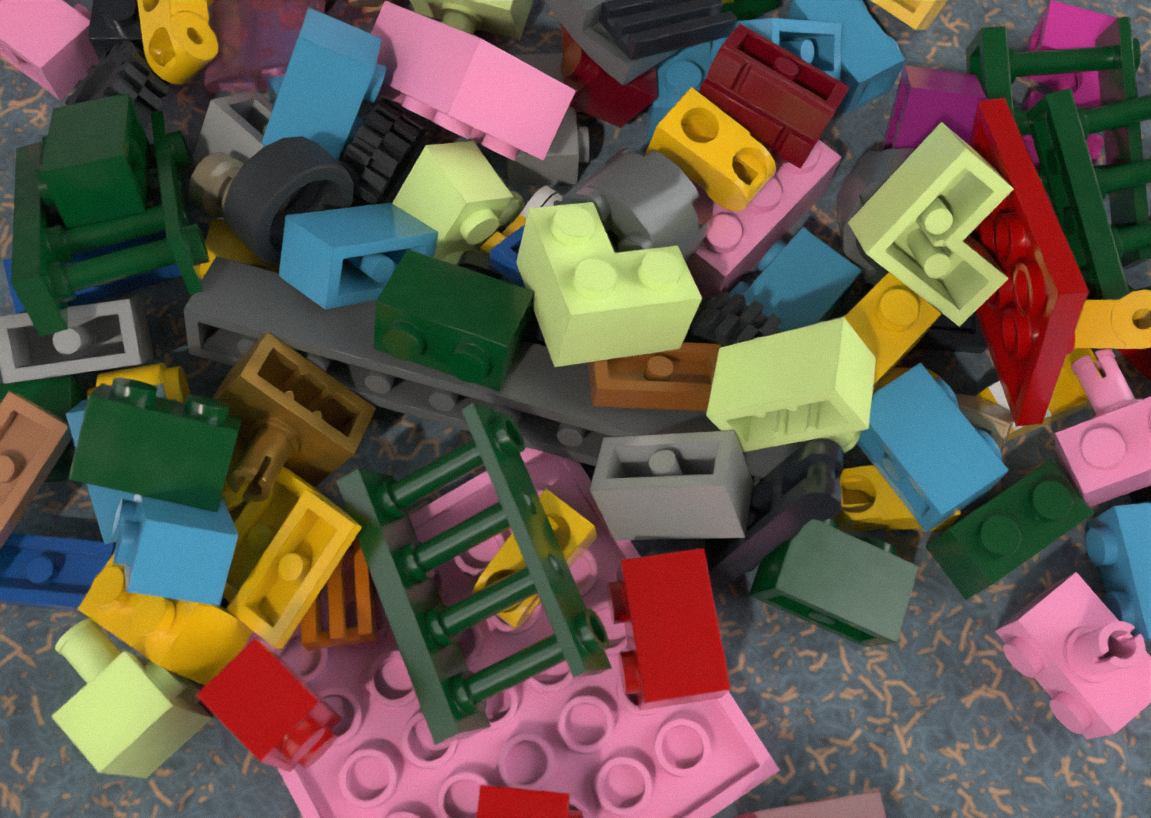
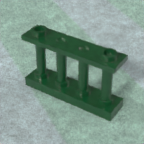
(1116, 60)
(1080, 187)
(45, 245)
(405, 568)

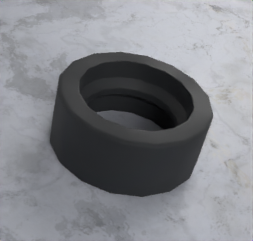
(271, 179)

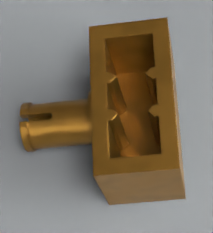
(289, 417)

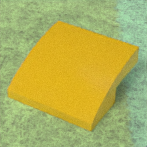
(285, 556)

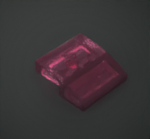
(254, 41)

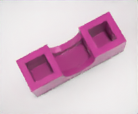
(1067, 28)

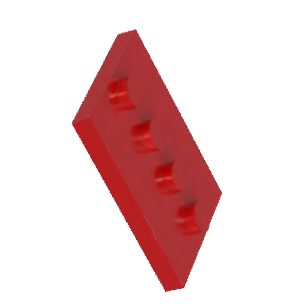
(1036, 311)

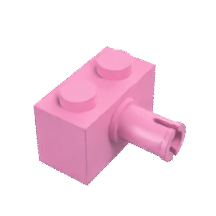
(1114, 448)
(1080, 658)

